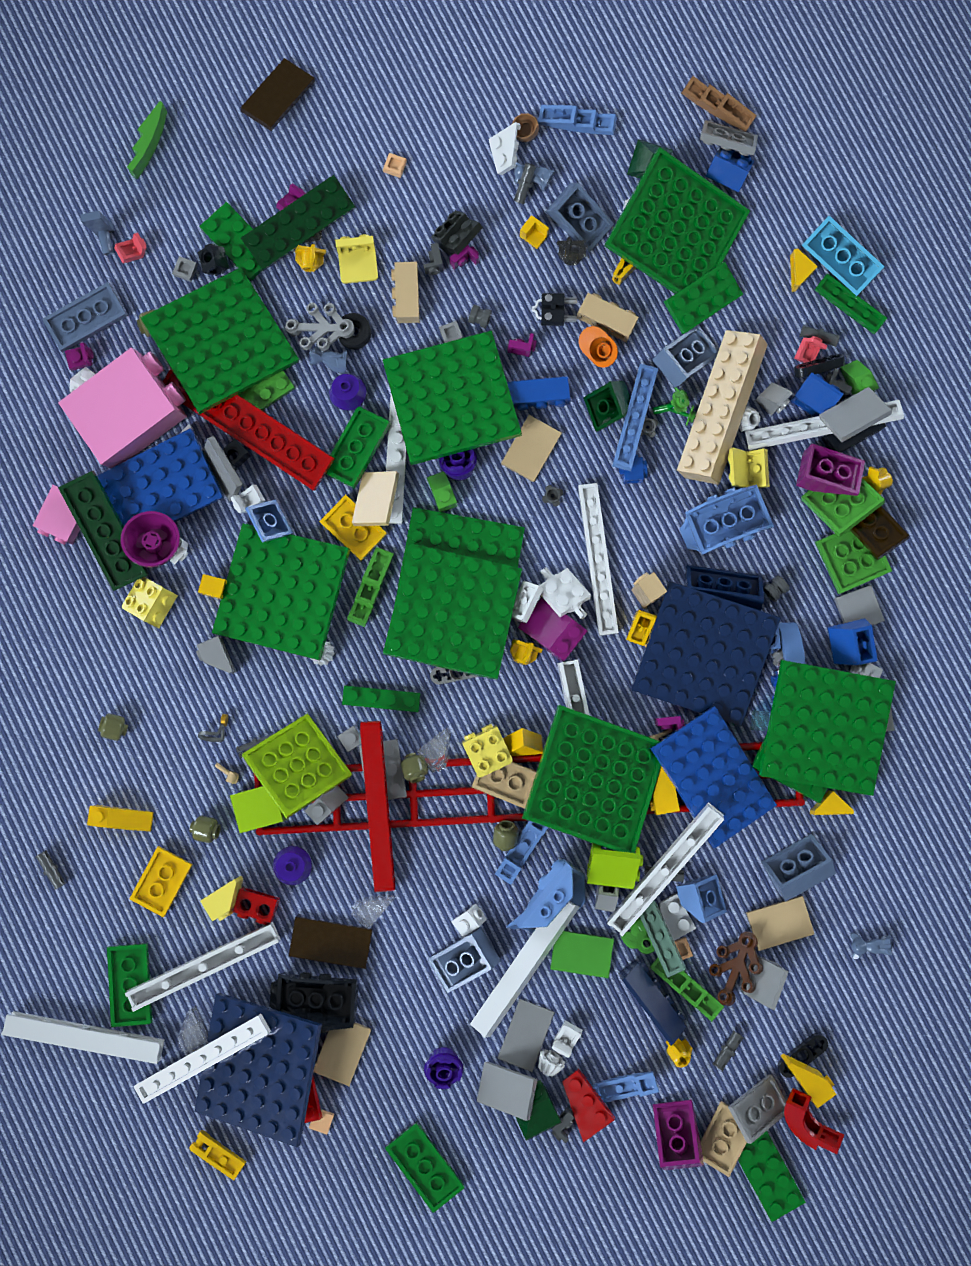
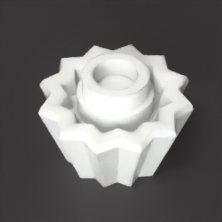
(749, 420)
(326, 655)
(550, 1062)

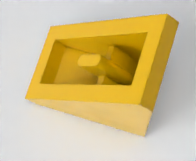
(801, 269)
(641, 627)
(524, 743)
(831, 805)

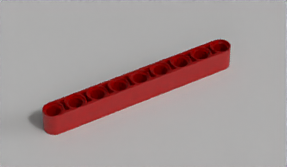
(377, 806)

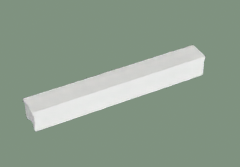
(573, 686)
(665, 868)
(202, 966)
(521, 972)
(83, 1037)

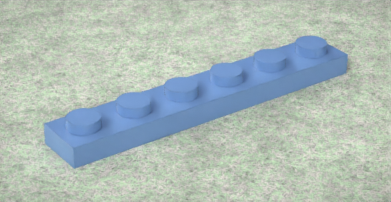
(635, 417)

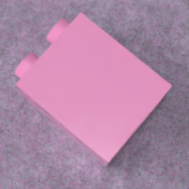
(124, 407)

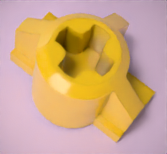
(309, 257)
(878, 479)
(524, 652)
(680, 1052)

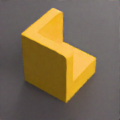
(534, 232)
(212, 586)

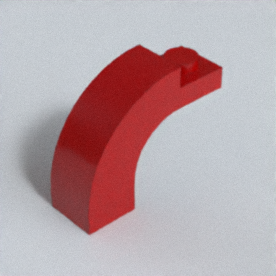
(807, 1127)

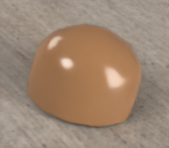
(529, 127)

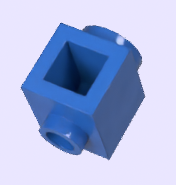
(637, 473)

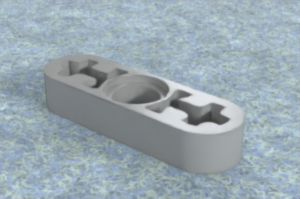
(444, 679)

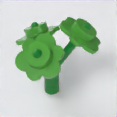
(680, 403)

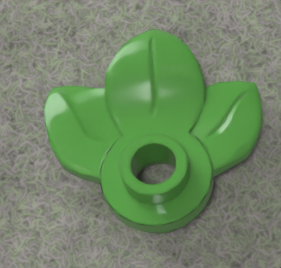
(635, 938)

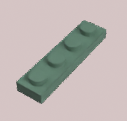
(662, 940)

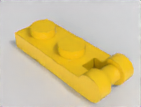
(217, 1155)

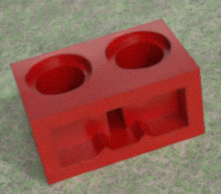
(257, 900)

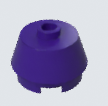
(347, 392)
(459, 465)
(292, 865)
(443, 1068)

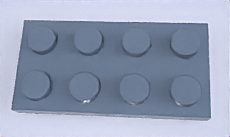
(84, 317)

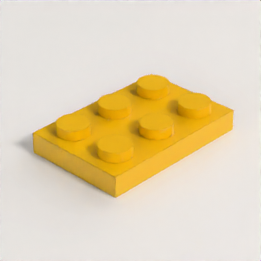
(357, 538)
(161, 881)

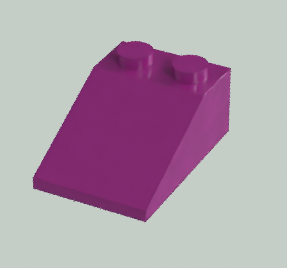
(830, 471)
(553, 632)
(677, 1135)

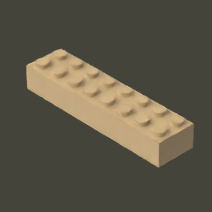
(722, 406)

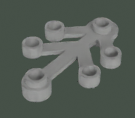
(321, 328)

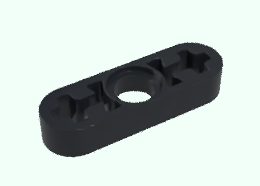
(819, 365)
(811, 1057)

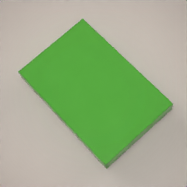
(582, 954)

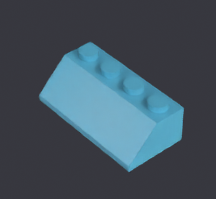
(843, 256)

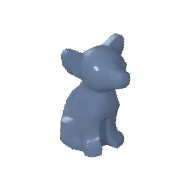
(542, 175)
(333, 360)
(875, 946)

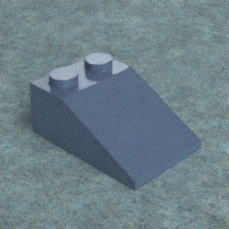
(579, 215)
(686, 356)
(464, 960)

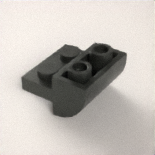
(456, 233)

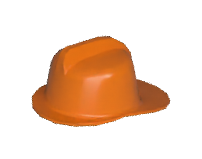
(598, 346)

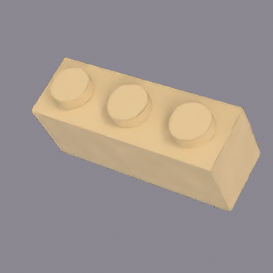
(406, 292)
(607, 316)
(648, 589)

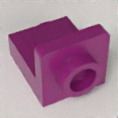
(294, 193)
(462, 258)
(519, 346)
(79, 357)
(667, 722)

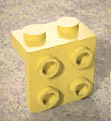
(357, 259)
(748, 468)
(149, 601)
(487, 750)

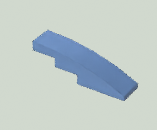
(577, 120)

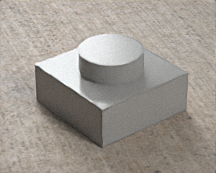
(185, 269)
(450, 332)
(350, 738)

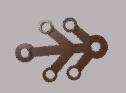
(738, 966)

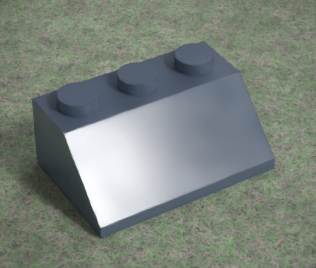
(799, 867)

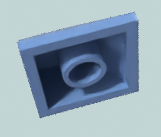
(269, 520)
(702, 898)

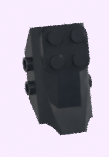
(316, 999)

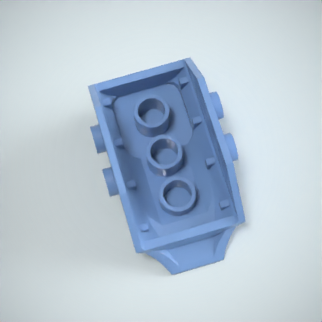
(726, 520)
(554, 892)

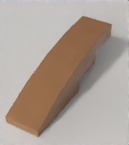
(720, 105)

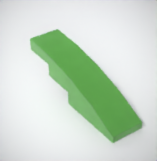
(150, 135)
(370, 586)
(690, 991)

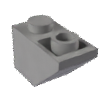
(774, 398)

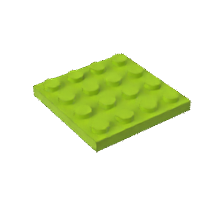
(296, 765)

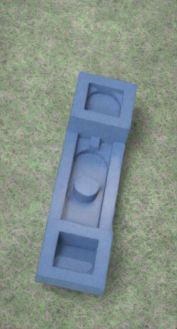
(791, 642)
(517, 856)
(627, 1086)

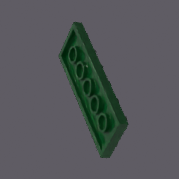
(298, 222)
(101, 529)

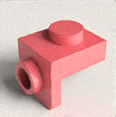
(131, 249)
(809, 349)

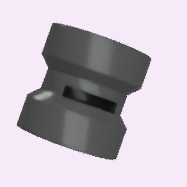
(479, 316)
(776, 588)

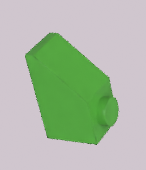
(858, 377)
(442, 492)

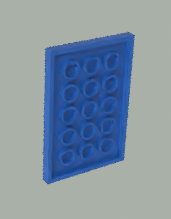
(163, 479)
(712, 768)

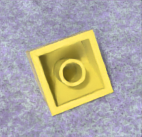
(223, 900)

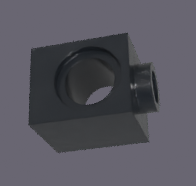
(213, 259)
(243, 455)

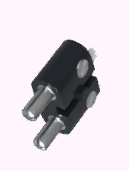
(553, 309)

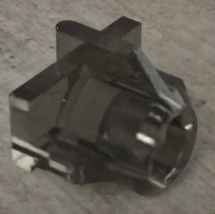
(572, 251)

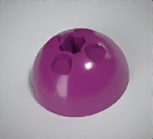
(145, 531)

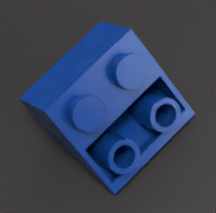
(730, 168)
(816, 395)
(852, 643)

